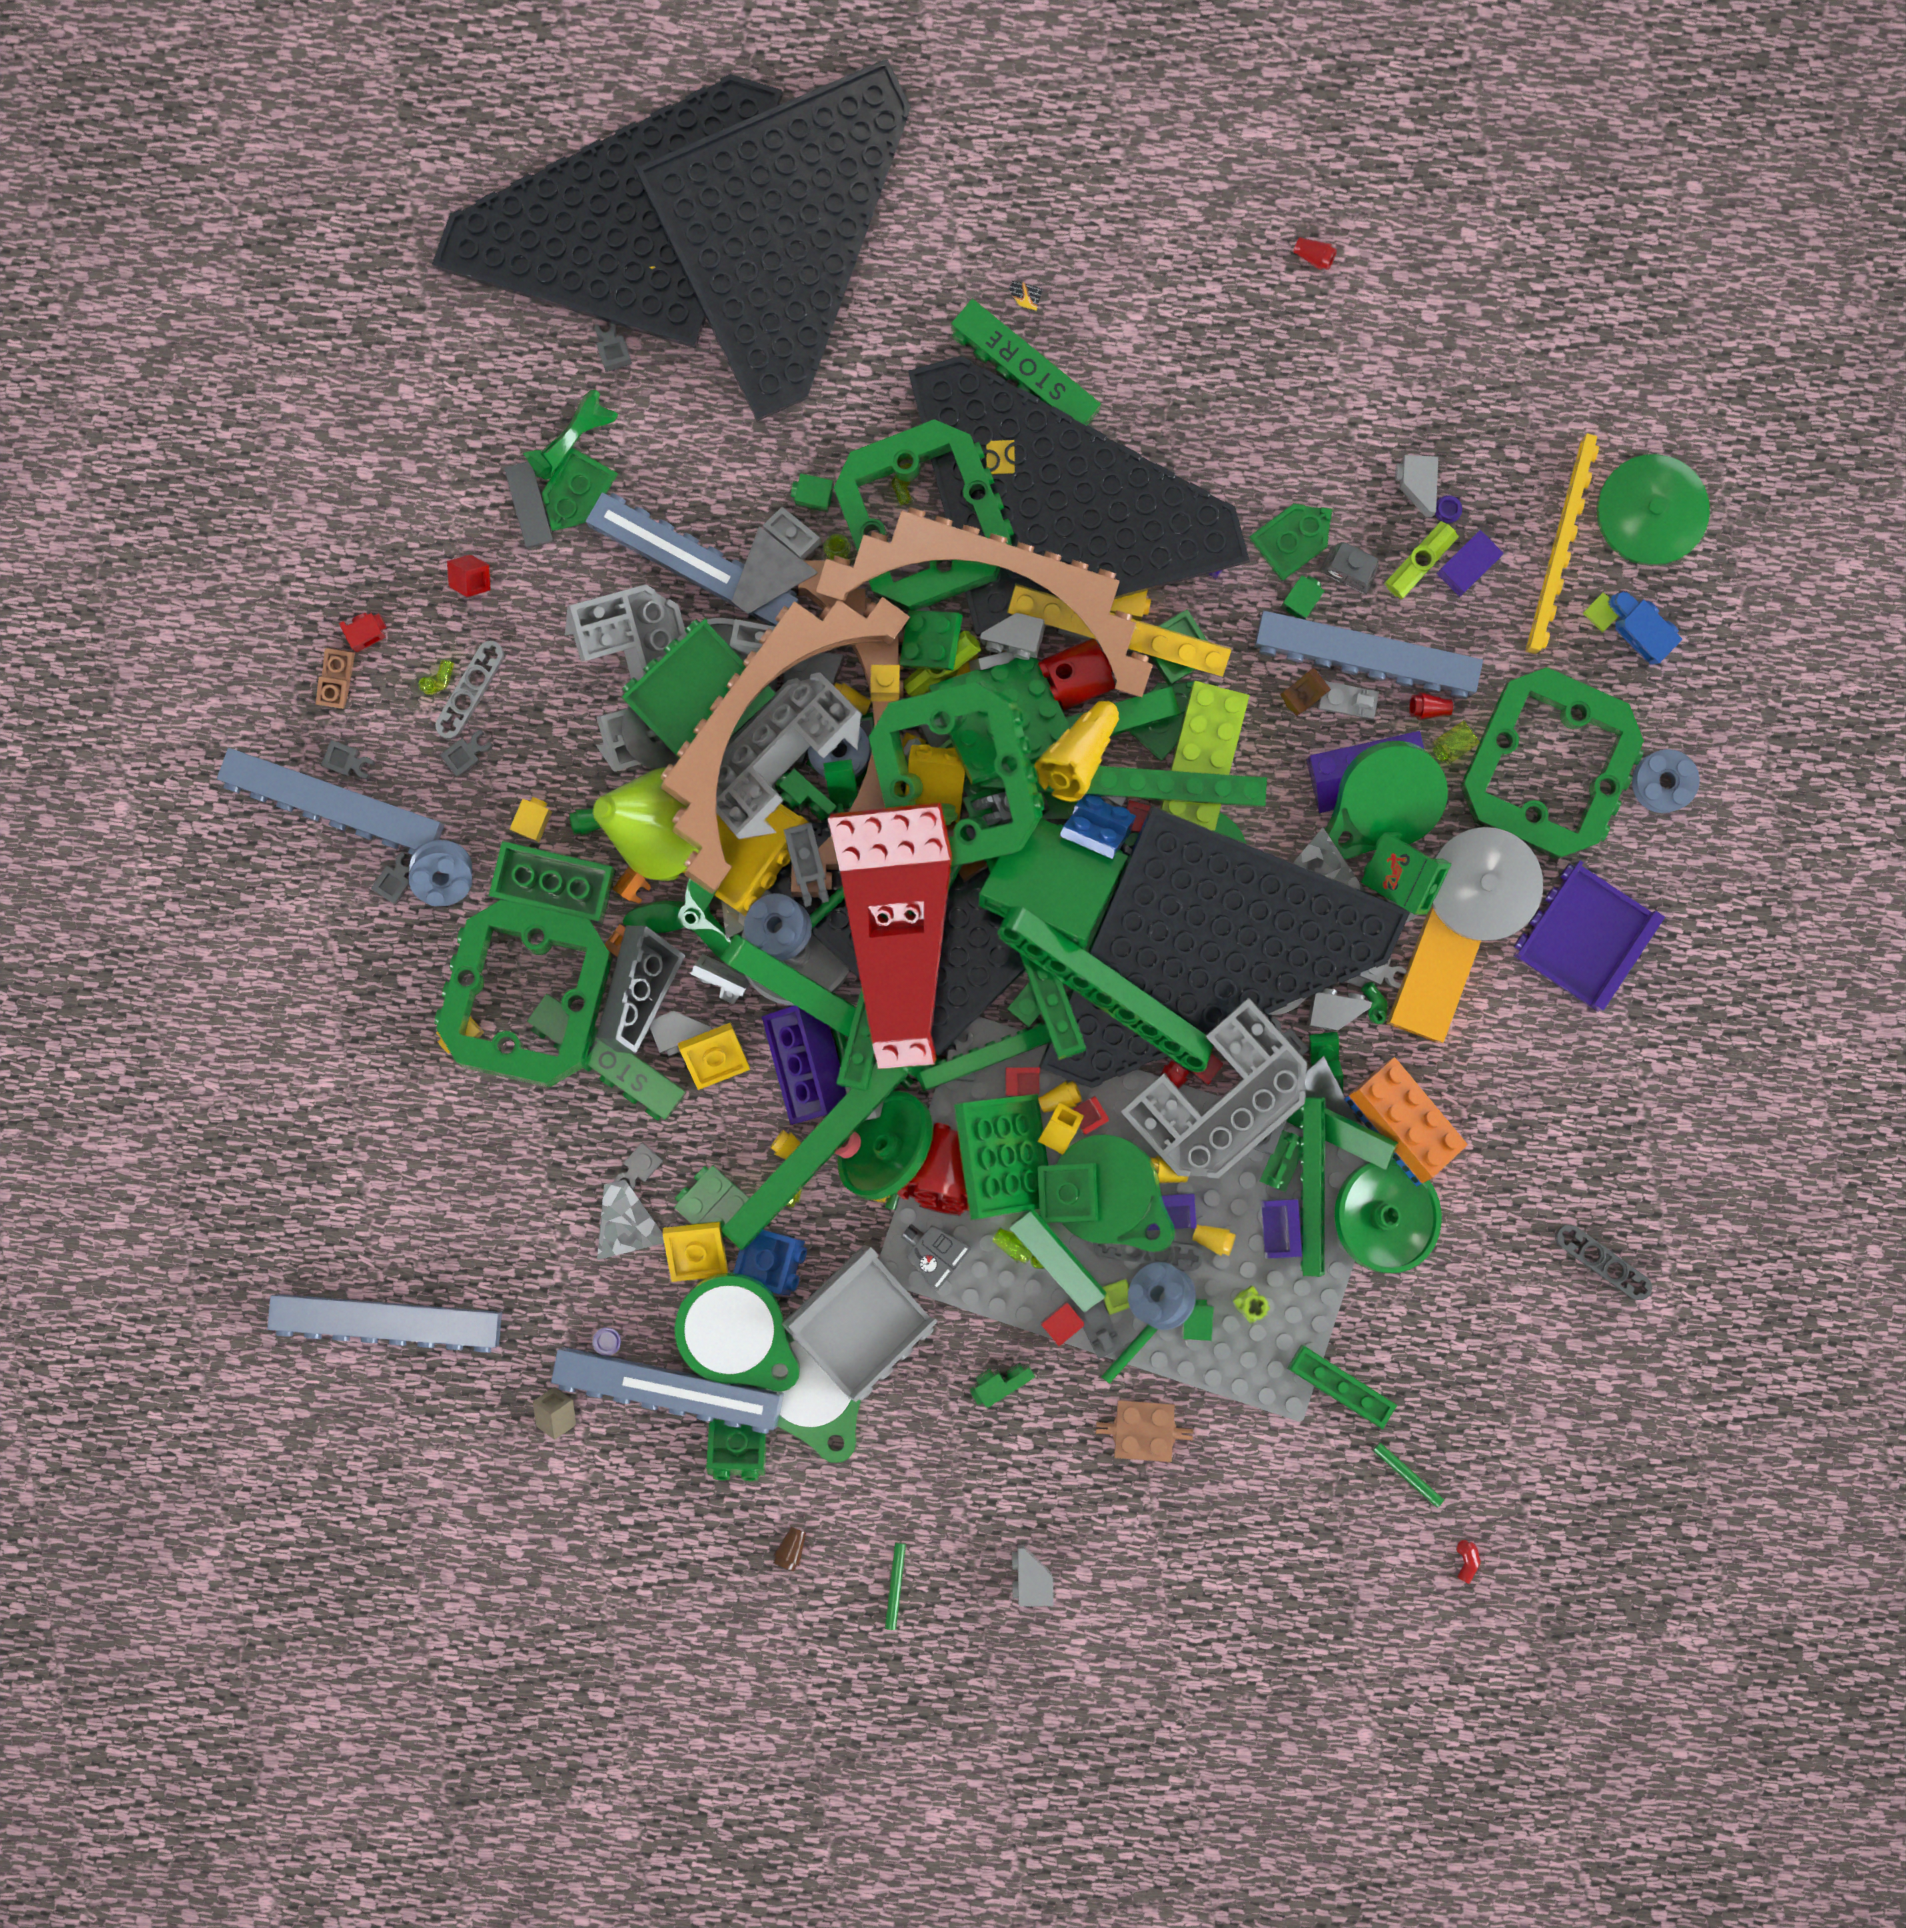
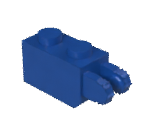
(1644, 627)

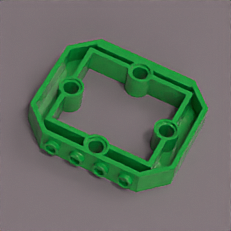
(920, 445)
(1596, 709)
(1009, 740)
(474, 942)

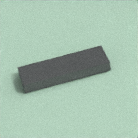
(528, 505)

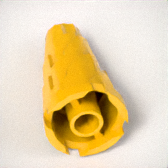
(1077, 753)

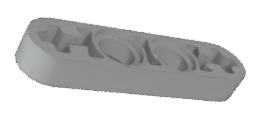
(465, 687)

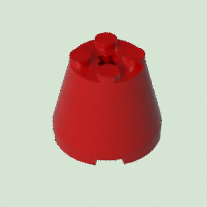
(941, 1179)

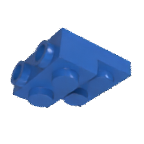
(1098, 825)
(773, 1261)

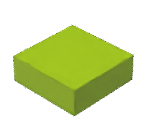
(1600, 613)
(1117, 1296)

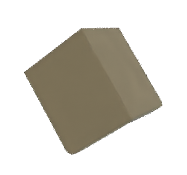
(554, 1413)

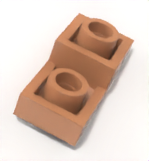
(335, 678)

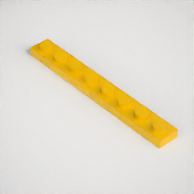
(1565, 534)
(1145, 637)

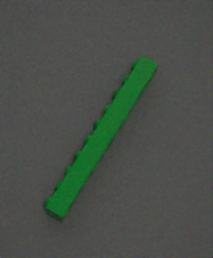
(983, 1058)
(1313, 1187)

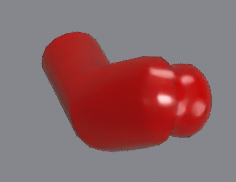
(1471, 1560)

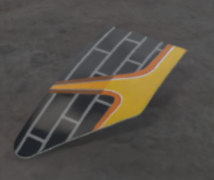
(1025, 294)

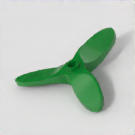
(674, 915)

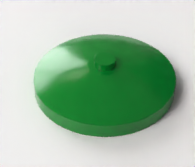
(1653, 510)
(889, 1149)
(1386, 1218)

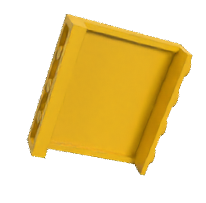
(754, 859)

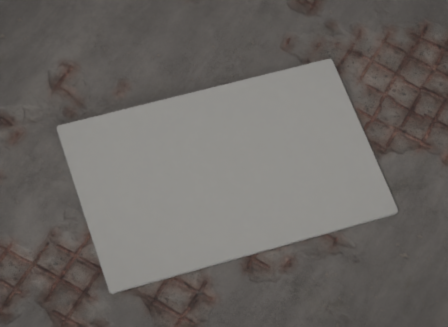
(1243, 1358)

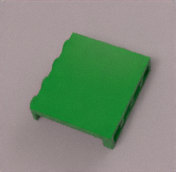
(685, 685)
(1054, 882)

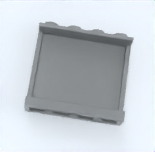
(859, 1324)

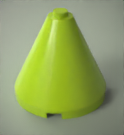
(641, 826)

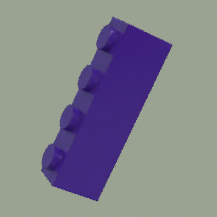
(1328, 768)
(804, 1063)

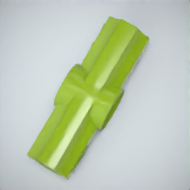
(1433, 548)
(921, 679)
(1251, 1304)

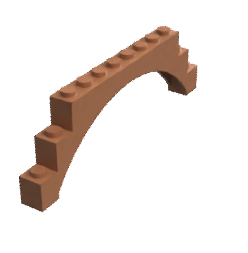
(925, 540)
(792, 641)
(868, 654)

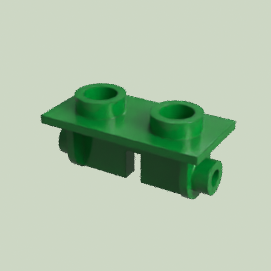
(1283, 1162)

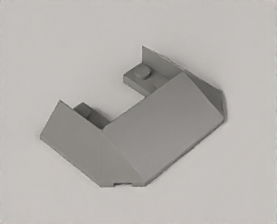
(628, 621)
(772, 741)
(1242, 1117)

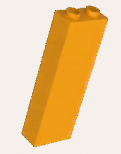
(1433, 981)

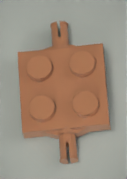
(1144, 1431)

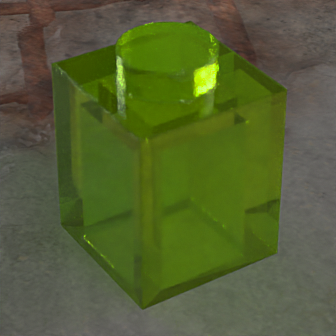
(1455, 743)

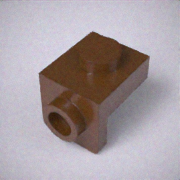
(1305, 692)

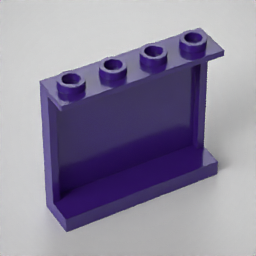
(1587, 936)

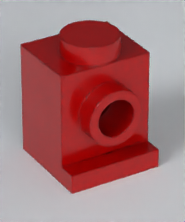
(364, 630)

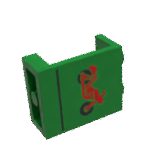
(1405, 874)

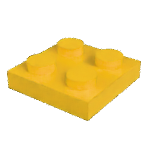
(714, 1056)
(695, 1251)

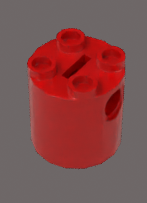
(1078, 674)

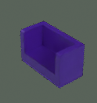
(1469, 563)
(1180, 1210)
(1281, 1228)

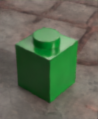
(812, 492)
(1303, 597)
(1200, 1322)

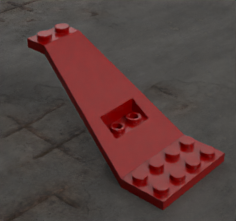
(893, 865)

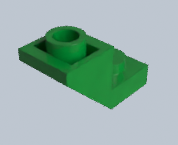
(1327, 1046)

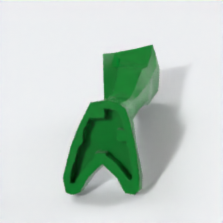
(586, 417)

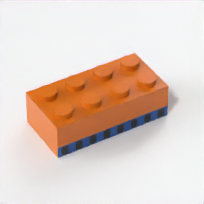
(1401, 1111)

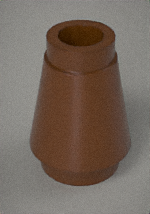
(790, 1550)

